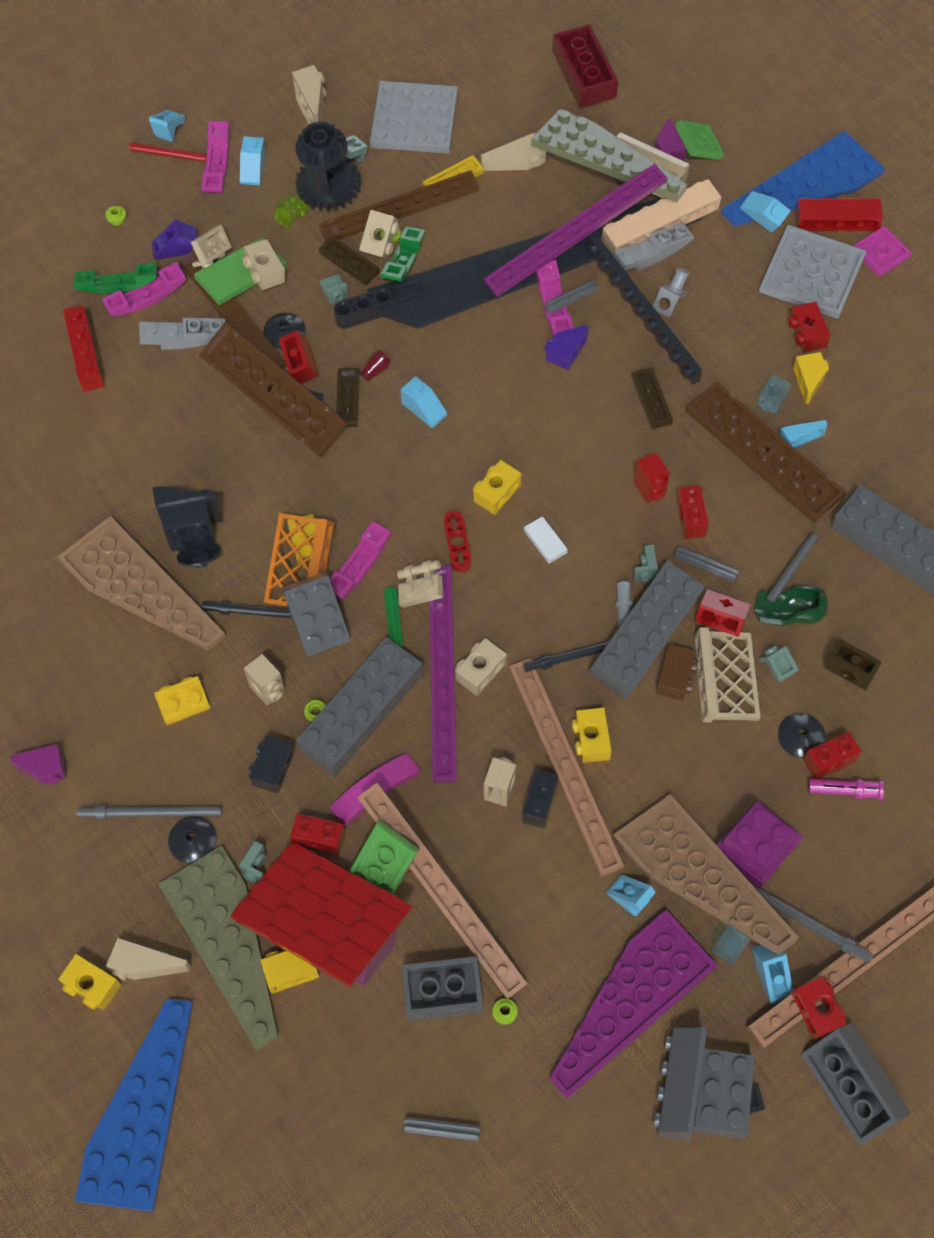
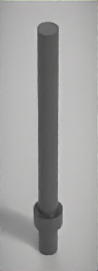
(103, 811)
(847, 944)

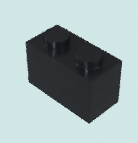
(271, 763)
(540, 799)

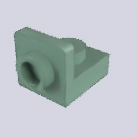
(356, 149)
(334, 289)
(648, 567)
(779, 662)
(254, 859)

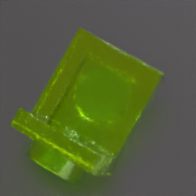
(289, 209)

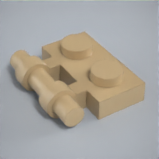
(420, 590)

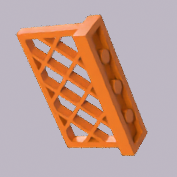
(317, 559)

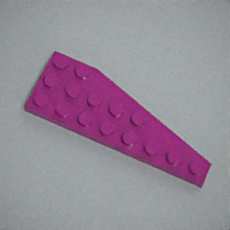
(645, 983)

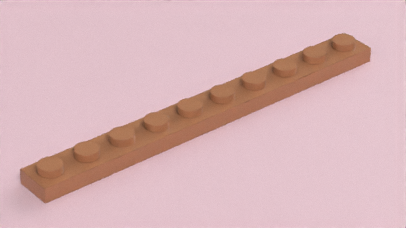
(566, 766)
(447, 896)
(848, 967)

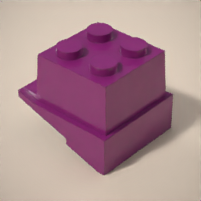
(759, 844)

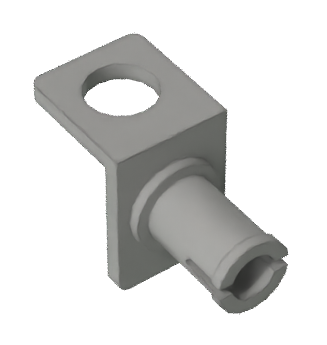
(672, 291)

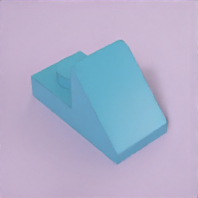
(165, 124)
(631, 894)

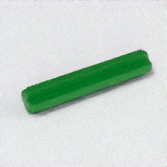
(393, 616)

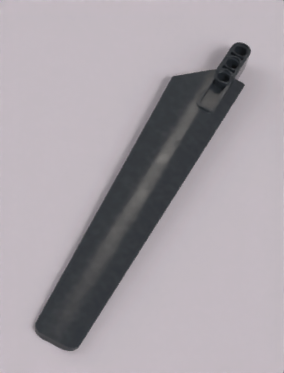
(454, 286)

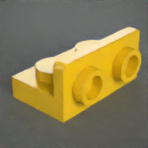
(181, 700)

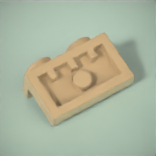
(210, 246)

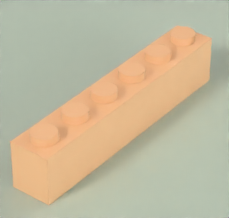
(635, 228)

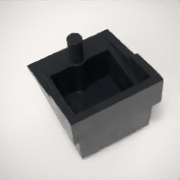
(187, 516)

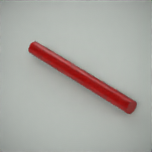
(167, 152)

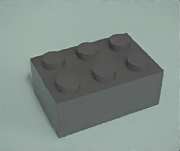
(315, 614)
(442, 989)
(724, 1094)

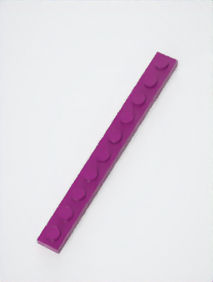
(575, 230)
(443, 683)

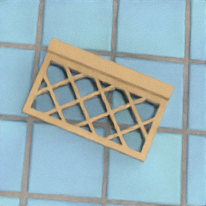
(669, 163)
(707, 680)

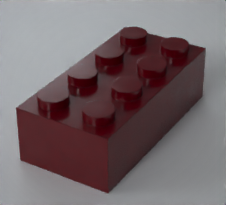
(585, 66)

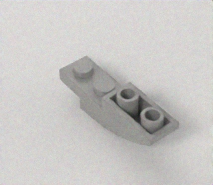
(655, 249)
(171, 335)

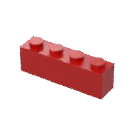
(839, 214)
(83, 348)

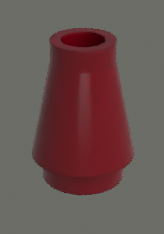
(376, 364)

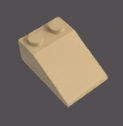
(310, 93)

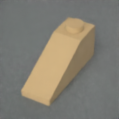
(514, 156)
(140, 962)

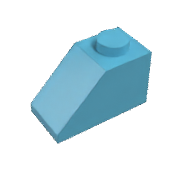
(252, 160)
(765, 210)
(422, 402)
(773, 973)

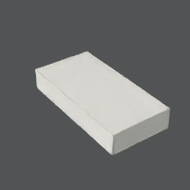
(545, 540)

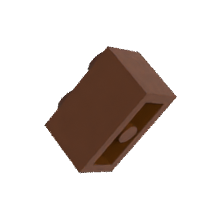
(676, 672)

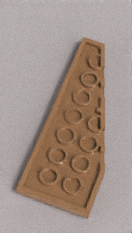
(124, 574)
(684, 859)

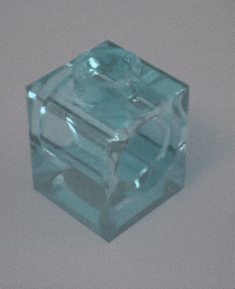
(775, 387)
(731, 945)

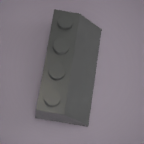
(681, 1083)
(855, 1083)

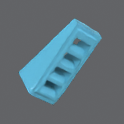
(803, 433)

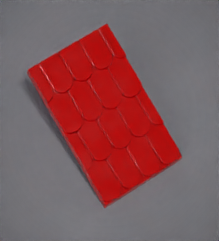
(323, 915)

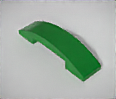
(405, 255)
(109, 284)

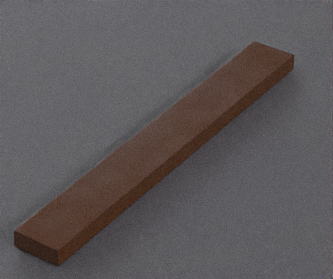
(402, 205)
(234, 315)

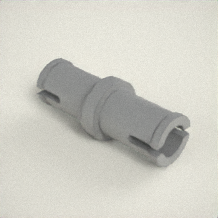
(624, 601)

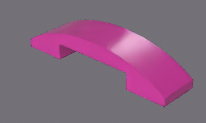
(217, 157)
(169, 280)
(550, 287)
(360, 561)
(387, 776)

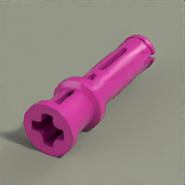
(861, 789)

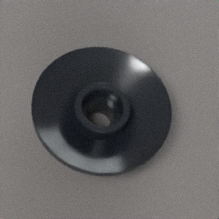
(273, 327)
(199, 556)
(796, 743)
(193, 850)

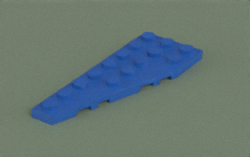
(824, 173)
(130, 1142)

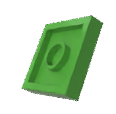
(699, 140)

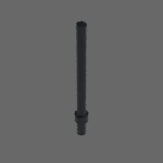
(226, 608)
(547, 661)

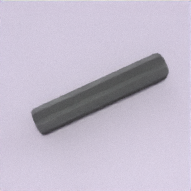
(571, 296)
(706, 563)
(441, 1128)

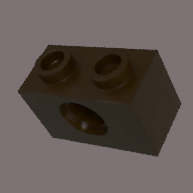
(853, 664)

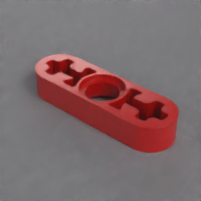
(461, 533)

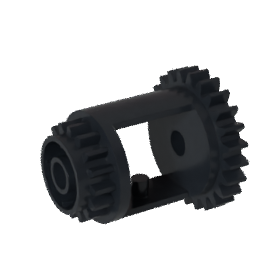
(327, 176)

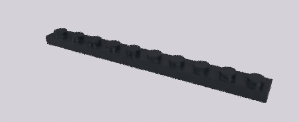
(643, 308)

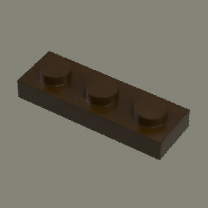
(349, 260)
(348, 395)
(652, 398)

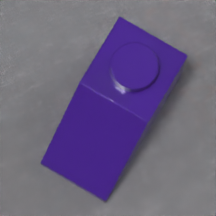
(174, 240)
(566, 346)

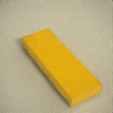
(465, 165)

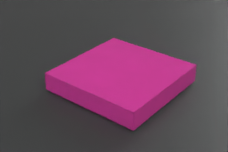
(883, 251)

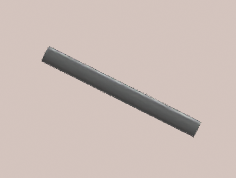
(792, 567)

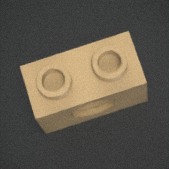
(377, 222)
(263, 264)
(478, 678)
(264, 680)
(500, 781)

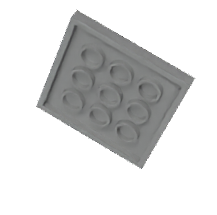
(414, 117)
(812, 270)

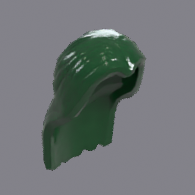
(792, 606)

